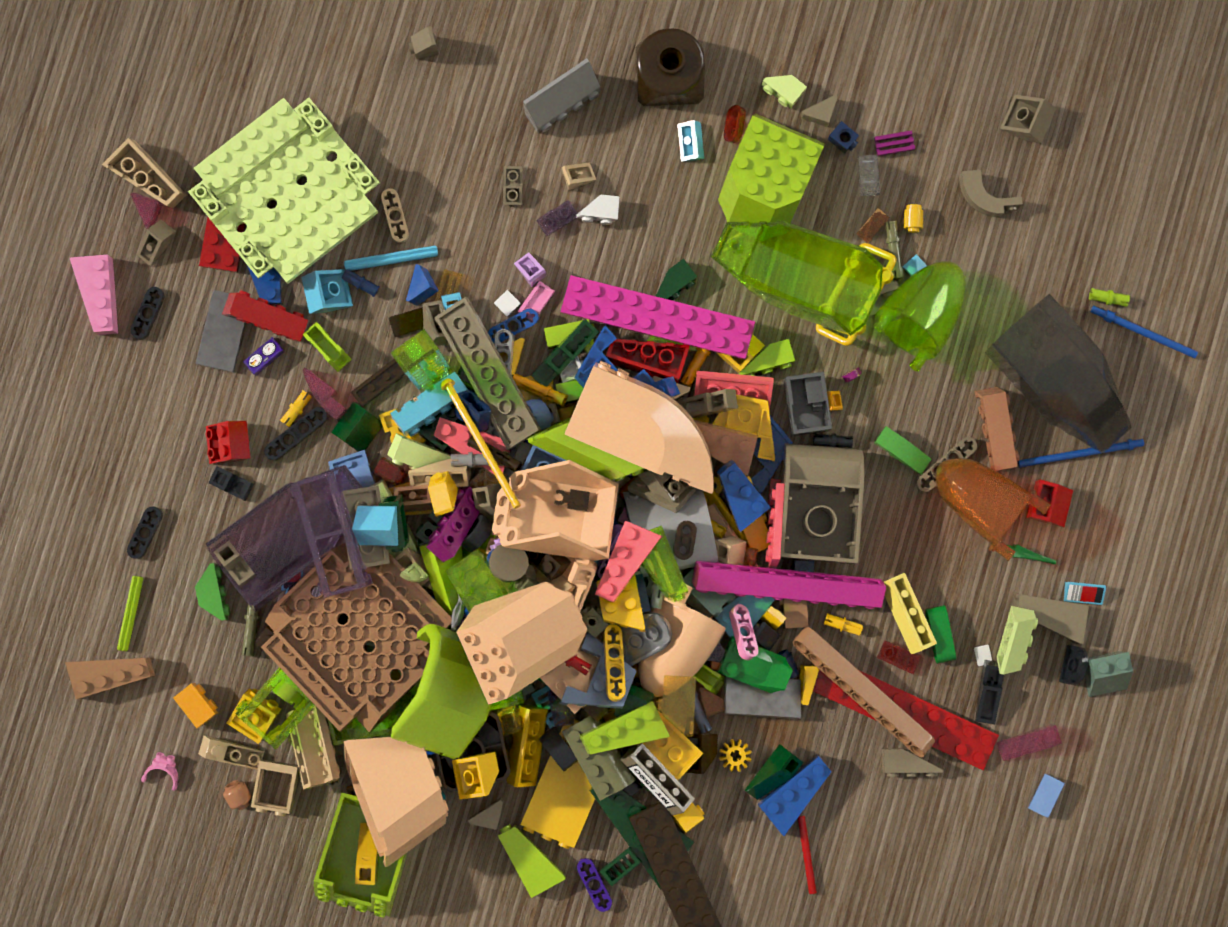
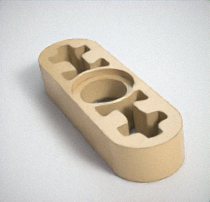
(386, 203)

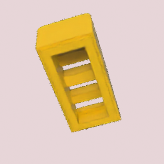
(808, 677)

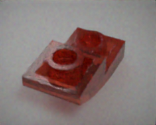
(898, 657)

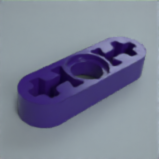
(596, 900)

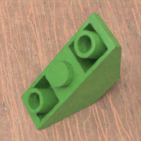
(211, 592)

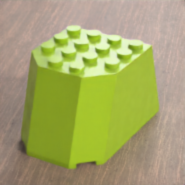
(768, 173)

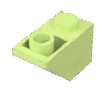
(785, 88)

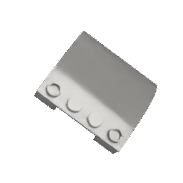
(650, 515)

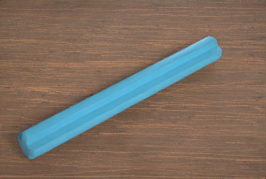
(391, 258)

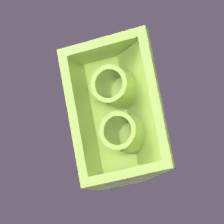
(1016, 640)

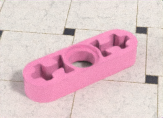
(741, 641)

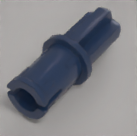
(360, 282)

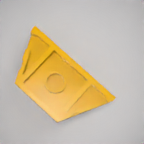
(626, 609)

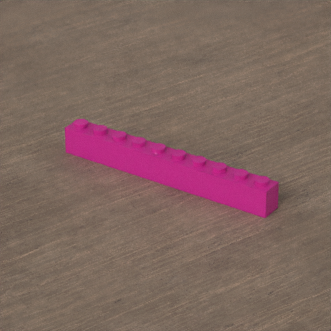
(788, 584)

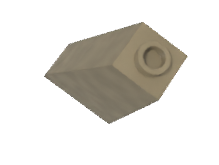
(1057, 616)

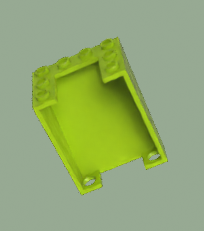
(338, 866)

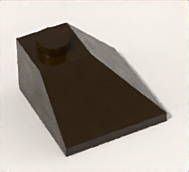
(708, 745)

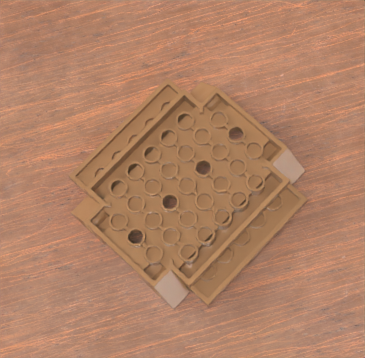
(331, 658)

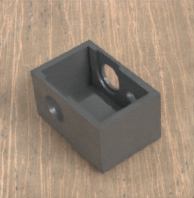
(807, 404)

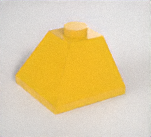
(475, 775)

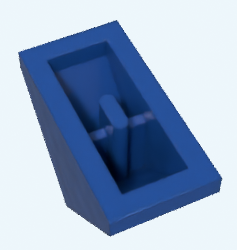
(421, 286)

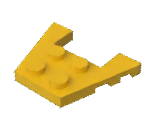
(753, 418)

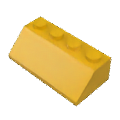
(526, 747)

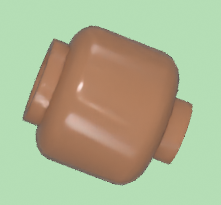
(237, 795)

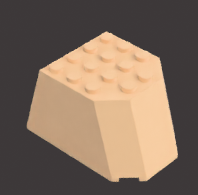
(395, 793)

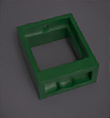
(403, 536)

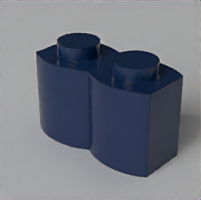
(477, 409)

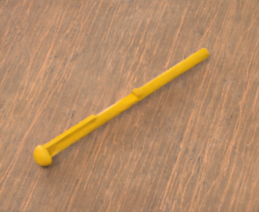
(447, 384)

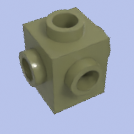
(597, 626)

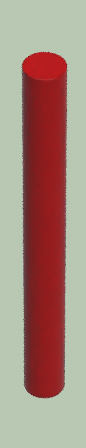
(807, 855)

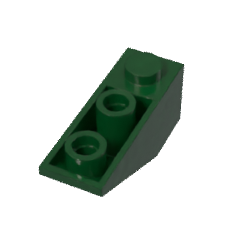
(676, 279)
(777, 770)

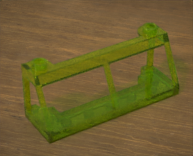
(280, 733)

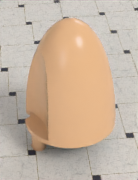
(690, 647)

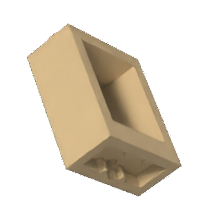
(262, 807)

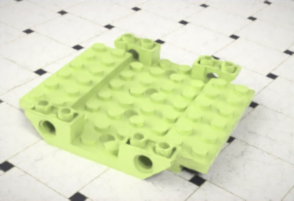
(265, 166)

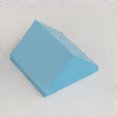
(376, 525)

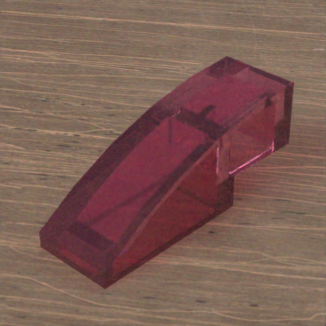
(324, 395)

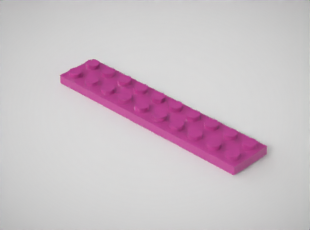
(658, 317)

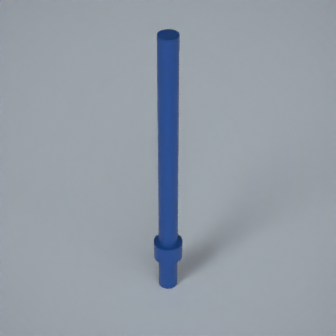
(1110, 316)

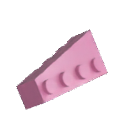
(97, 289)

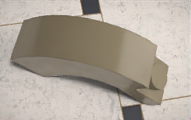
(981, 200)

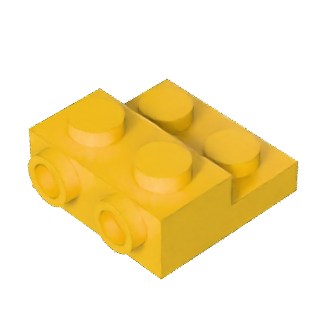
(262, 717)

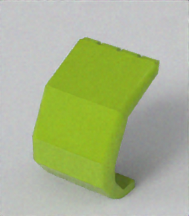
(448, 700)

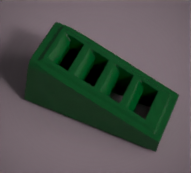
(607, 873)

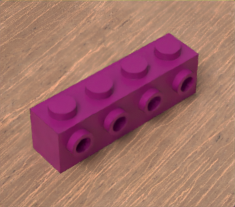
(454, 526)

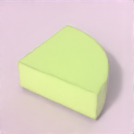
(414, 573)

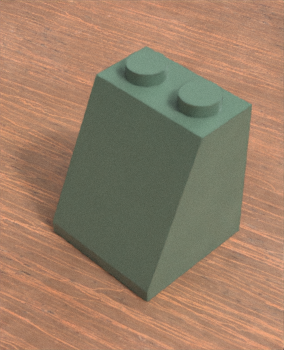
(706, 603)
(1108, 673)

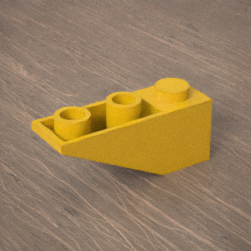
(367, 858)

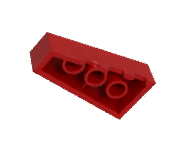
(265, 316)
(655, 358)

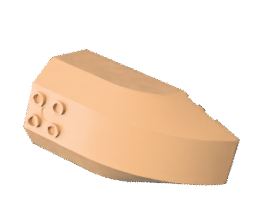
(641, 427)

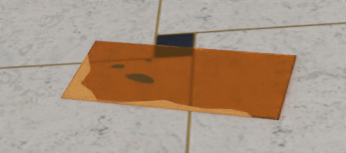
(872, 225)

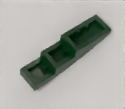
(564, 353)

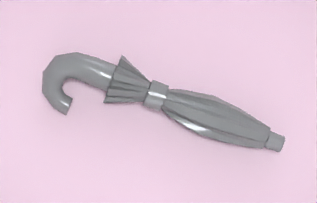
(457, 614)

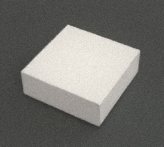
(507, 303)

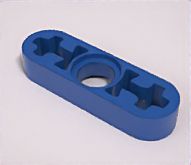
(523, 314)

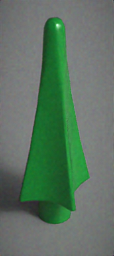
(1024, 553)

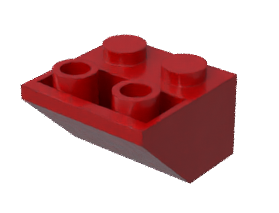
(227, 442)
(1060, 501)

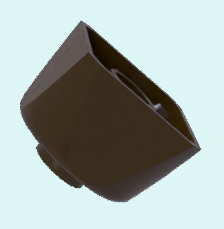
(670, 87)
(490, 739)

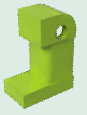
(327, 347)
(711, 680)

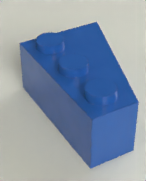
(741, 495)

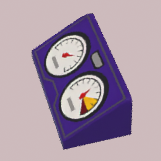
(263, 356)

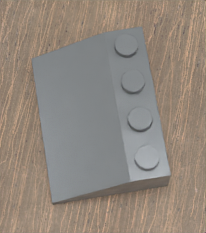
(562, 96)

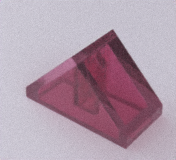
(148, 209)

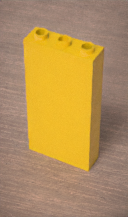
(560, 803)

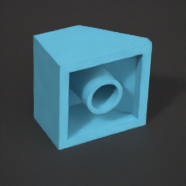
(326, 291)

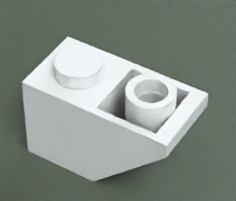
(602, 209)

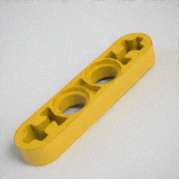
(614, 663)

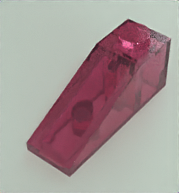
(1029, 742)

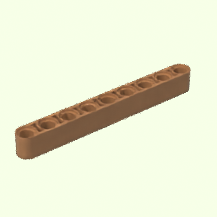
(863, 692)

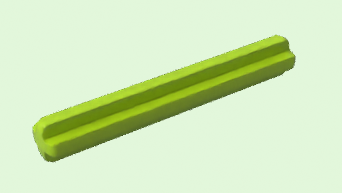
(130, 613)

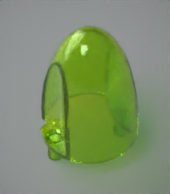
(924, 311)

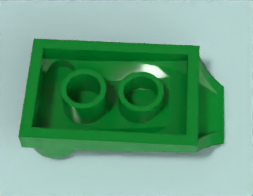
(764, 671)

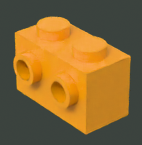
(196, 704)

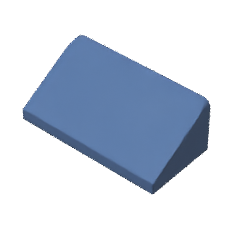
(1046, 795)

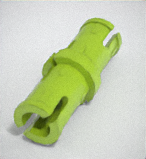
(1109, 297)

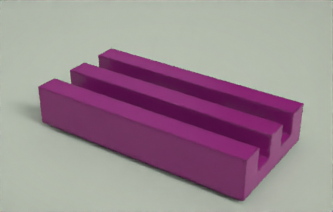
(910, 140)

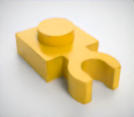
(389, 424)

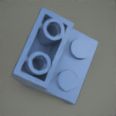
(358, 466)

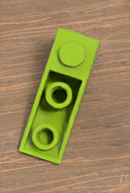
(775, 355)

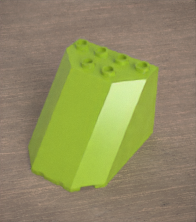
(557, 443)

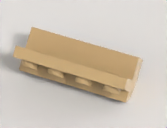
(314, 750)

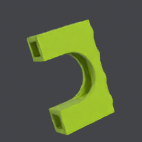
(554, 337)

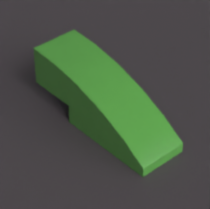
(902, 450)

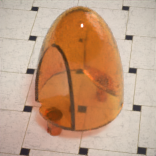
(985, 499)

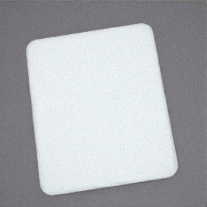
(982, 653)

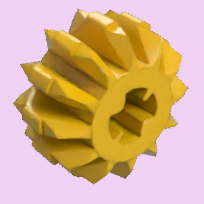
(741, 752)

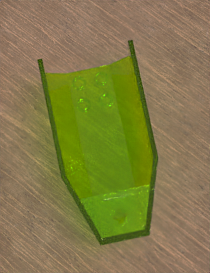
(802, 272)

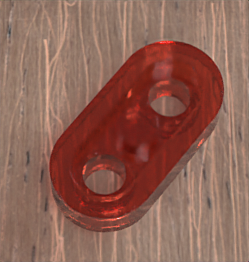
(734, 124)

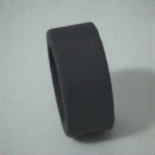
(477, 534)

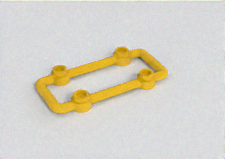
(887, 277)

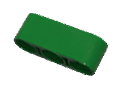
(939, 624)

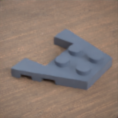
(596, 692)

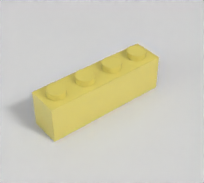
(908, 614)

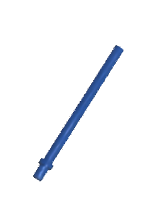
(1129, 444)

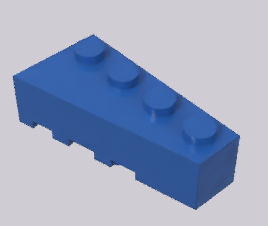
(792, 797)

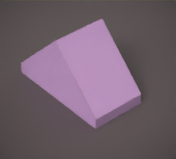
(530, 269)

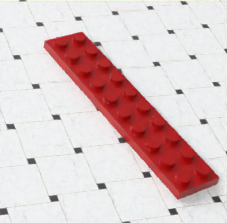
(951, 733)

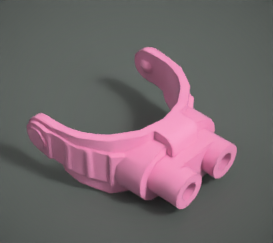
(166, 764)

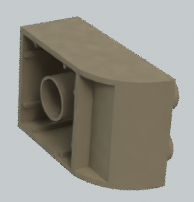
(822, 503)

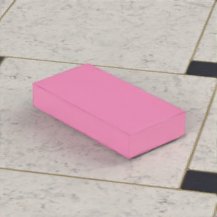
(537, 299)

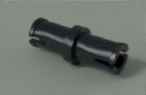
(832, 440)

